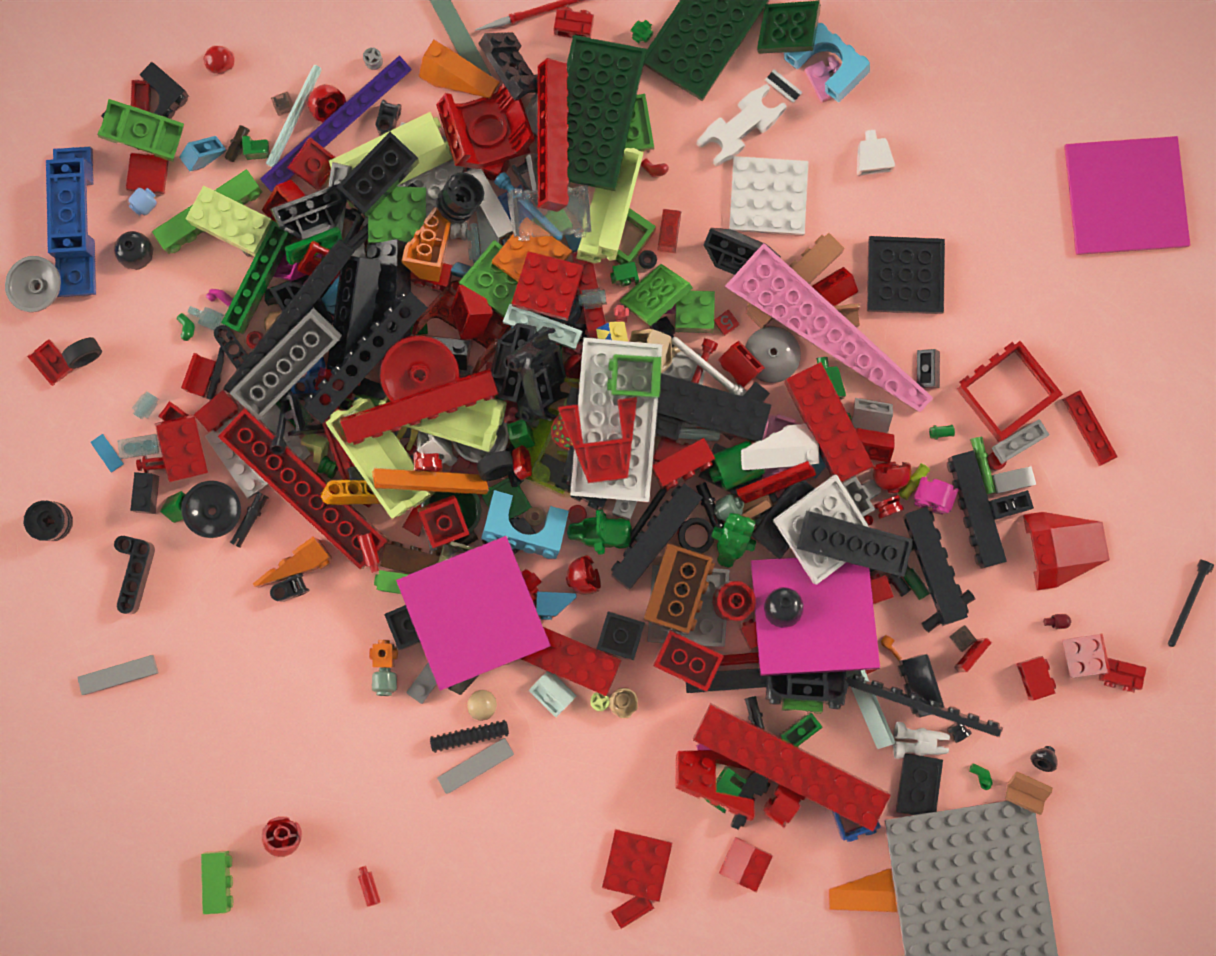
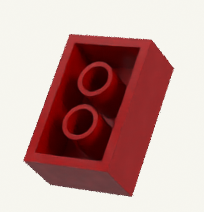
(181, 448)
(683, 464)
(688, 661)

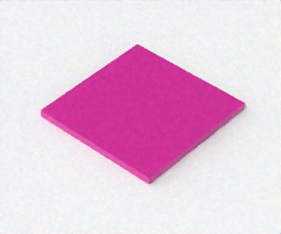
(1127, 195)
(473, 613)
(835, 624)

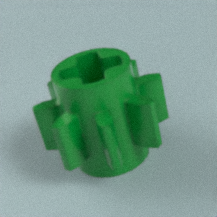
(642, 31)

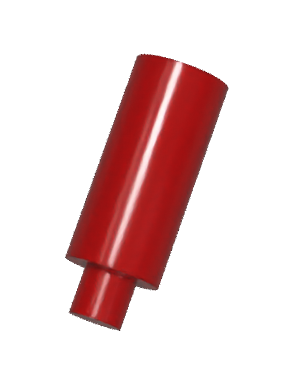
(369, 551)
(368, 887)

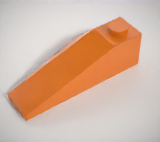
(451, 71)
(427, 249)
(306, 558)
(869, 893)

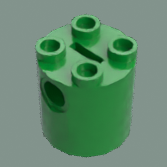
(728, 467)

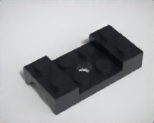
(504, 55)

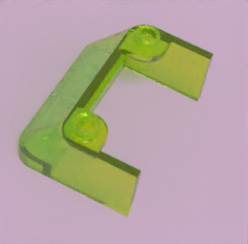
(540, 472)

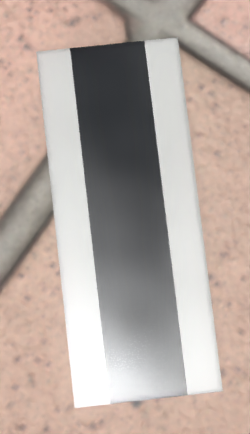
(783, 86)

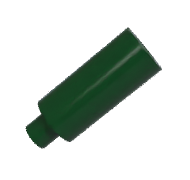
(916, 583)

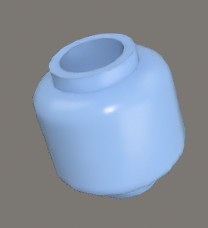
(142, 201)

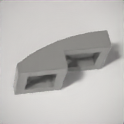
(1013, 479)

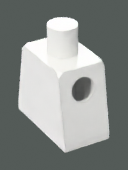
(874, 155)
(433, 444)

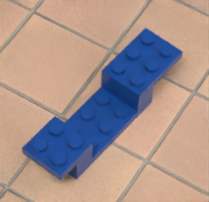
(68, 220)

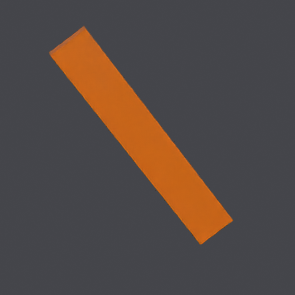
(429, 481)

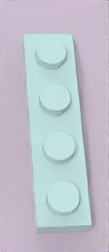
(563, 335)

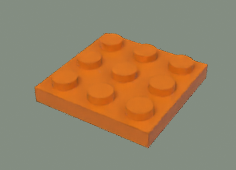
(513, 253)

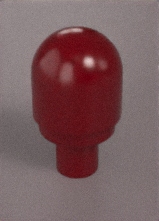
(1058, 621)

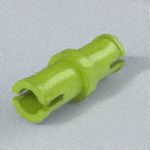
(906, 491)

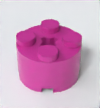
(935, 495)

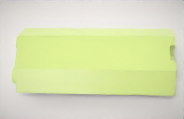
(419, 136)
(610, 212)
(468, 425)
(381, 453)

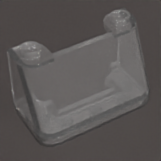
(537, 222)

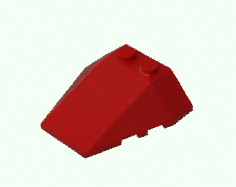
(1064, 547)

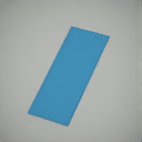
(106, 453)

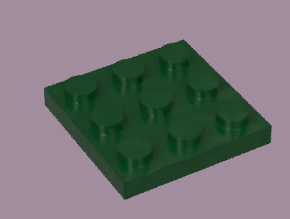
(789, 27)

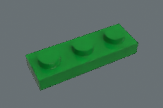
(326, 239)

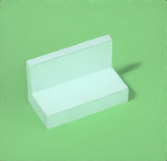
(552, 693)

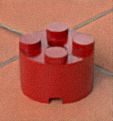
(734, 590)
(783, 806)

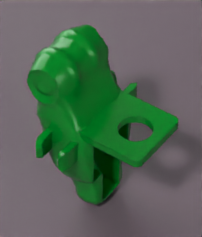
(601, 532)
(734, 539)

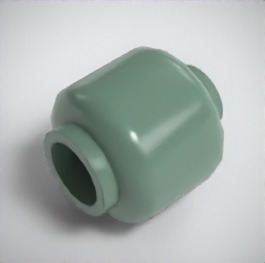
(727, 505)
(384, 682)

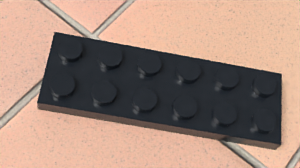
(855, 543)

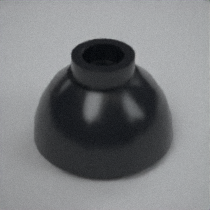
(1045, 759)

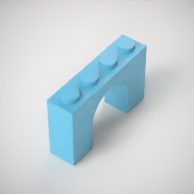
(853, 67)
(543, 543)

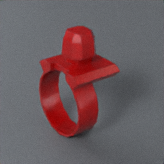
(427, 462)

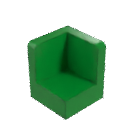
(255, 148)
(521, 434)
(173, 506)

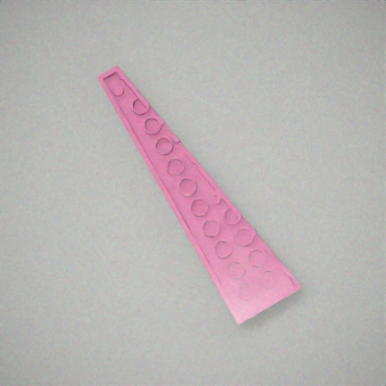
(790, 300)

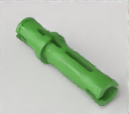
(982, 460)

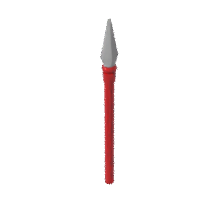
(520, 16)

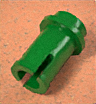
(941, 431)

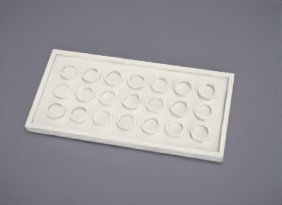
(601, 417)

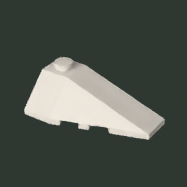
(782, 449)

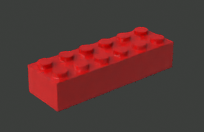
(828, 422)

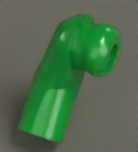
(188, 327)

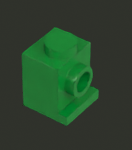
(624, 274)

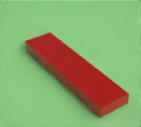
(1090, 428)
(776, 482)

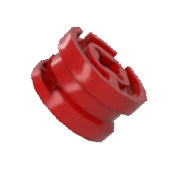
(888, 509)

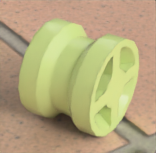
(598, 703)

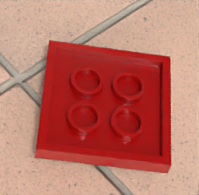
(547, 285)
(637, 865)

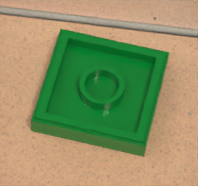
(519, 501)

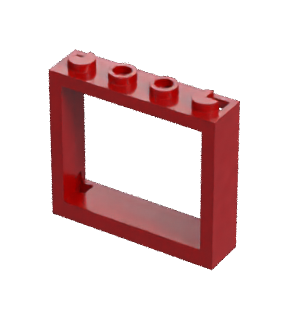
(1034, 367)

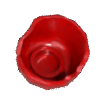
(218, 59)
(573, 366)

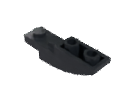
(755, 784)

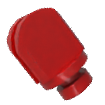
(144, 464)

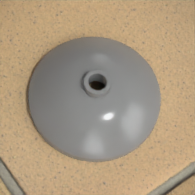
(23, 281)
(777, 366)

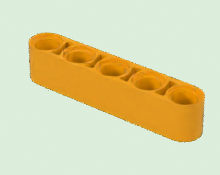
(342, 495)

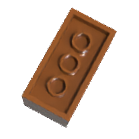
(671, 577)

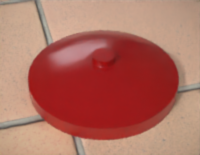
(416, 365)

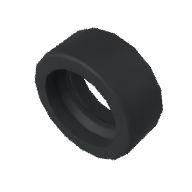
(82, 352)
(495, 466)
(696, 521)

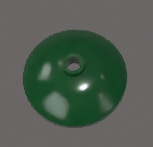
(468, 503)

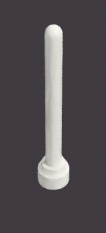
(733, 388)

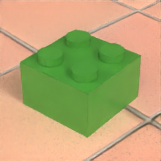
(695, 312)

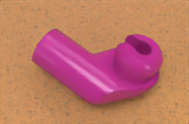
(220, 294)

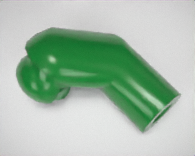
(983, 775)

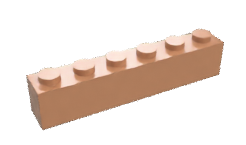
(809, 267)

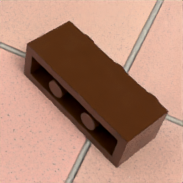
(406, 559)

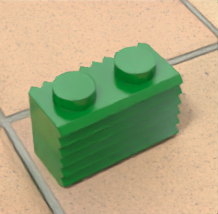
(801, 730)

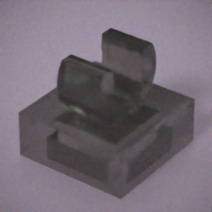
(282, 103)
(962, 638)

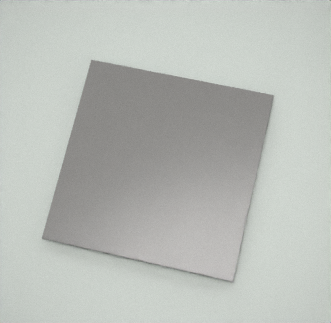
(971, 882)

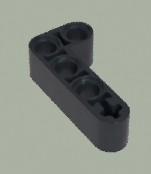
(131, 575)

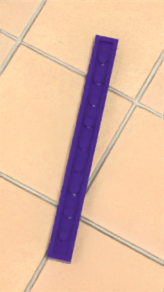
(342, 118)

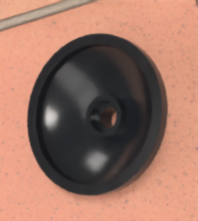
(208, 496)

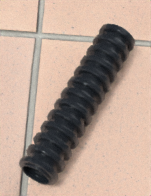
(469, 736)

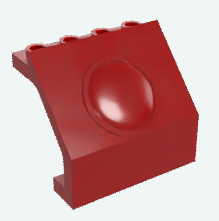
(485, 129)

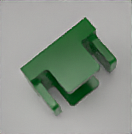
(725, 786)

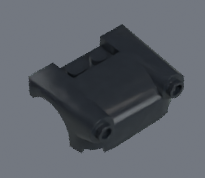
(540, 373)
(808, 687)

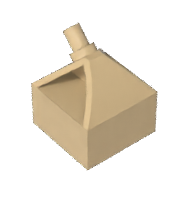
(655, 337)

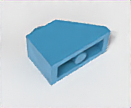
(201, 153)
(553, 603)

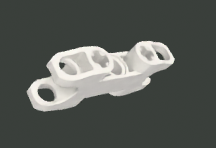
(729, 134)

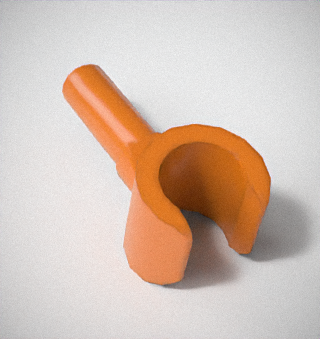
(887, 642)

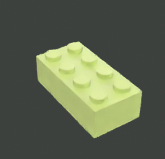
(229, 220)

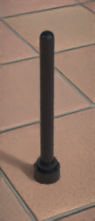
(278, 444)
(1204, 568)

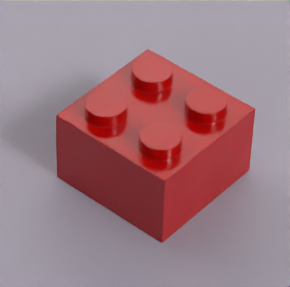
(443, 521)

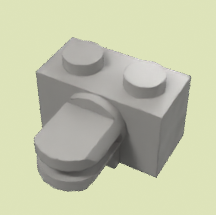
(862, 493)

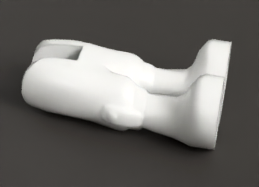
(926, 741)

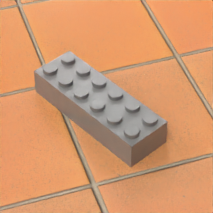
(285, 364)

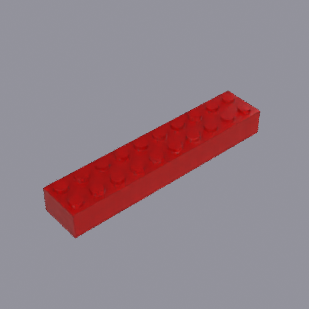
(299, 486)
(791, 766)

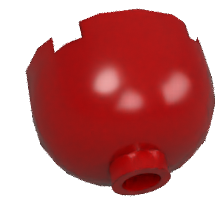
(325, 101)
(892, 475)
(583, 577)
(281, 836)

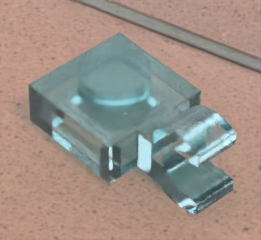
(207, 318)

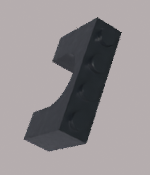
(170, 92)

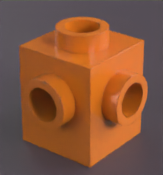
(388, 660)

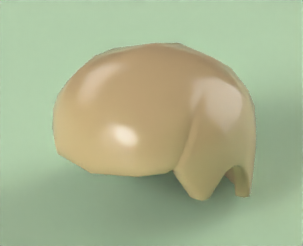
(623, 702)
(481, 705)

